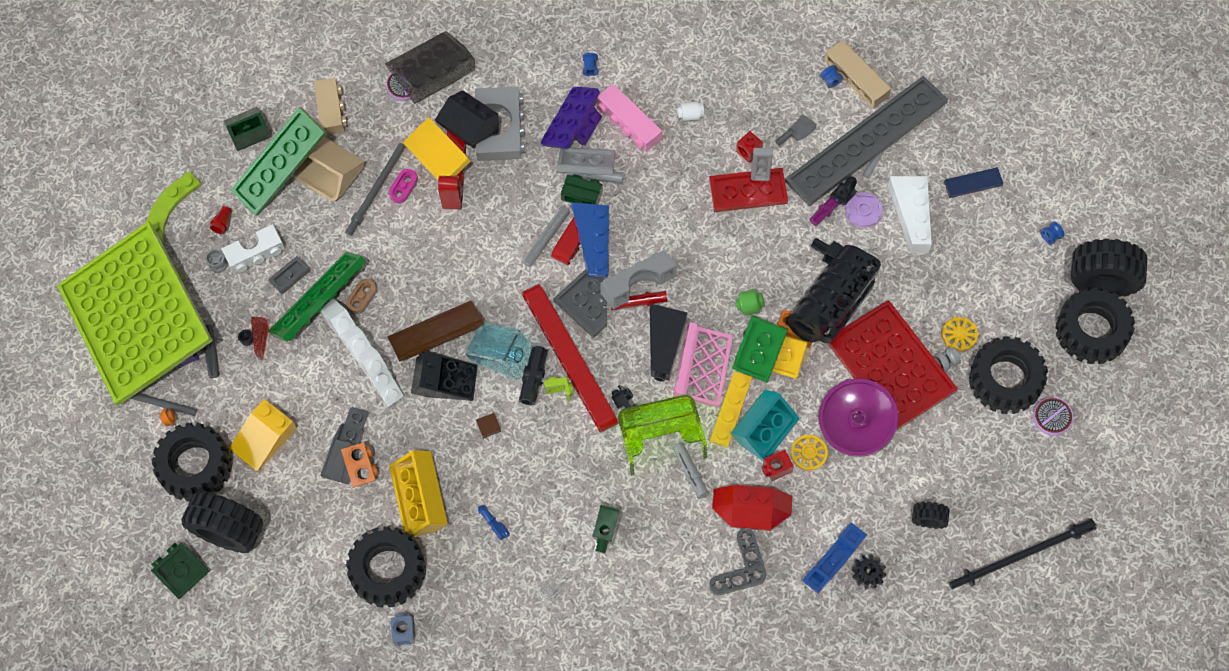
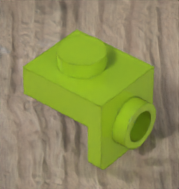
(557, 384)

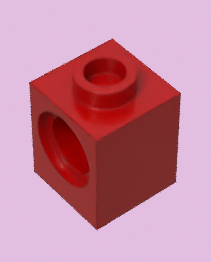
(747, 144)
(780, 458)

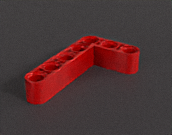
(451, 186)

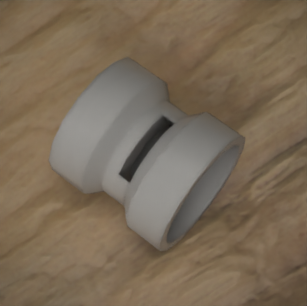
(214, 257)
(948, 358)

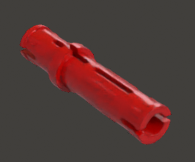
(644, 299)

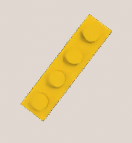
(730, 409)

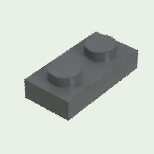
(289, 275)

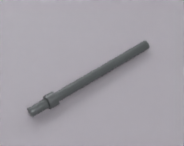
(357, 217)

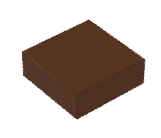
(488, 425)

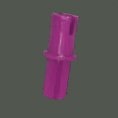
(825, 210)

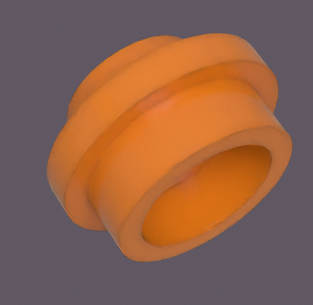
(168, 417)

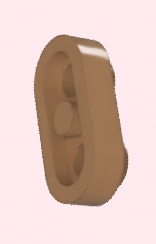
(361, 297)

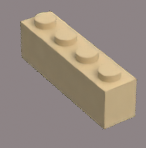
(858, 74)

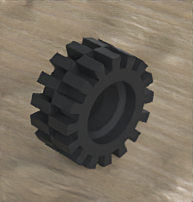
(930, 515)

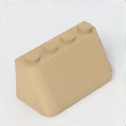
(329, 169)

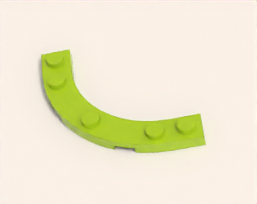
(167, 203)

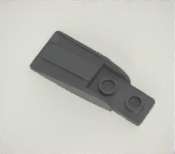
(346, 435)

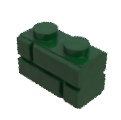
(581, 190)

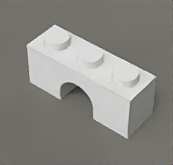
(240, 258)

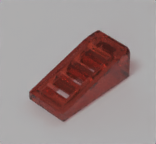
(260, 333)

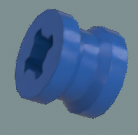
(831, 76)
(1052, 233)

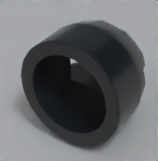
(245, 337)

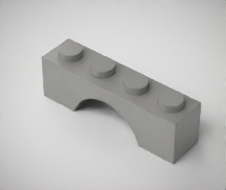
(656, 268)

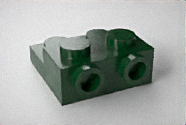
(178, 569)

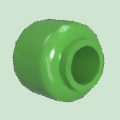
(750, 302)

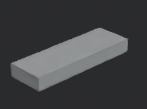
(761, 164)

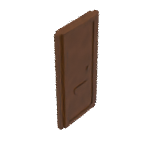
(435, 330)

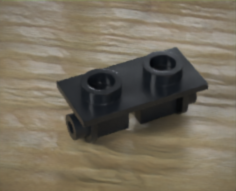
(845, 191)
(623, 397)

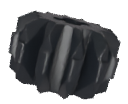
(861, 572)

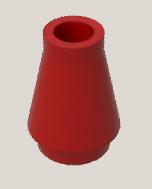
(220, 222)

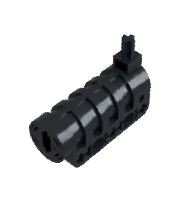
(836, 287)

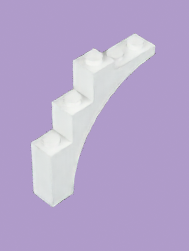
(358, 345)

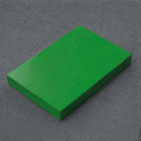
(760, 348)

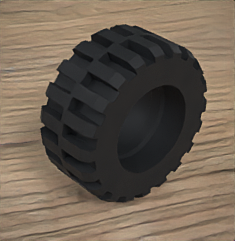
(1109, 265)
(1105, 305)
(997, 395)
(178, 442)
(222, 522)
(367, 549)

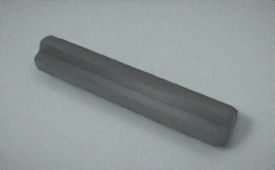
(211, 356)

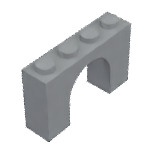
(509, 144)

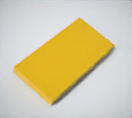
(436, 150)

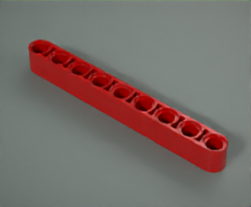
(570, 357)

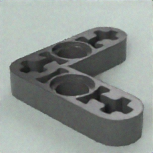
(750, 567)

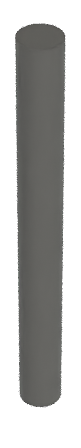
(164, 404)

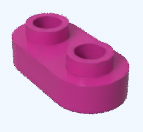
(402, 186)

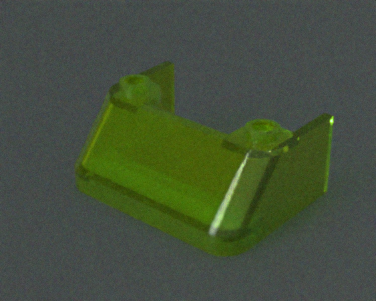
(660, 419)

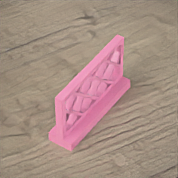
(687, 358)

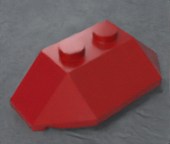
(752, 506)

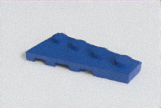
(593, 229)

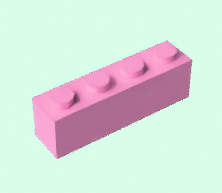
(629, 118)

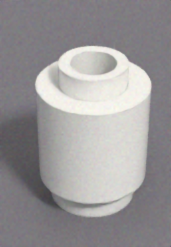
(690, 111)

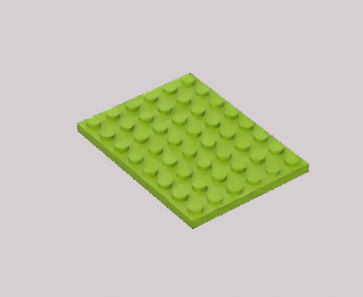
(134, 313)

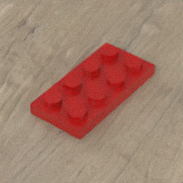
(740, 192)

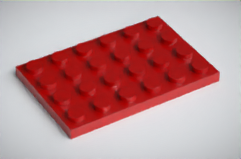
(890, 353)

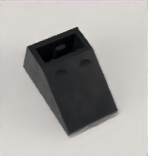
(443, 377)

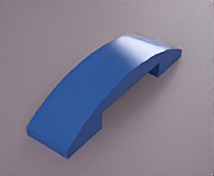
(835, 558)

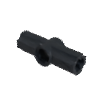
(533, 375)

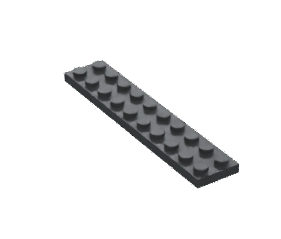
(866, 140)

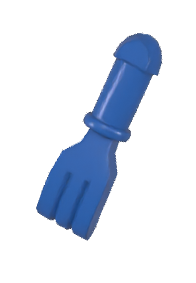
(499, 529)

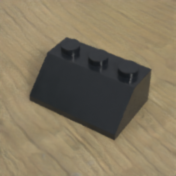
(468, 118)

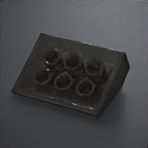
(431, 66)

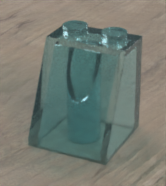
(500, 350)

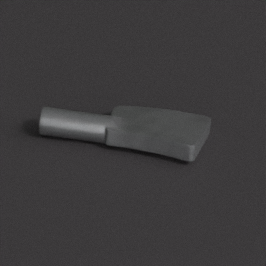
(799, 130)

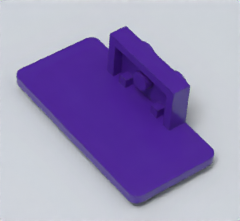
(575, 119)

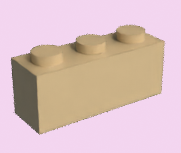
(330, 106)

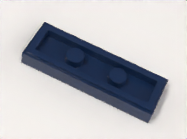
(973, 182)

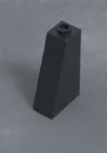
(665, 338)

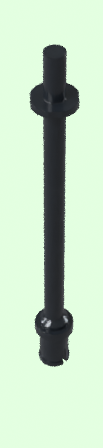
(1075, 531)

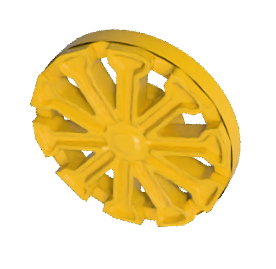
(960, 334)
(809, 452)

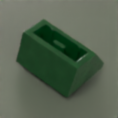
(247, 128)

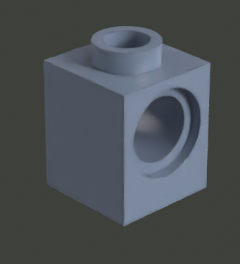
(406, 637)

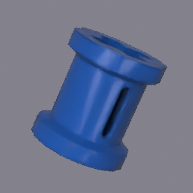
(590, 64)

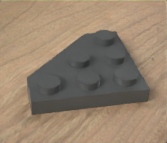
(584, 303)

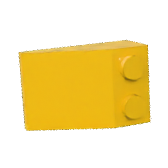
(262, 435)

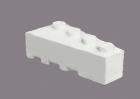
(912, 206)

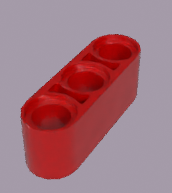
(567, 245)

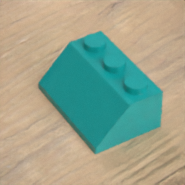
(765, 424)

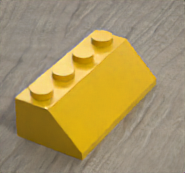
(418, 493)

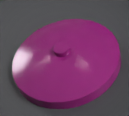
(858, 417)

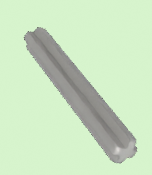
(546, 236)

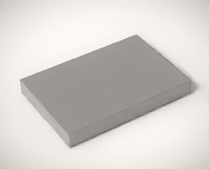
(586, 161)

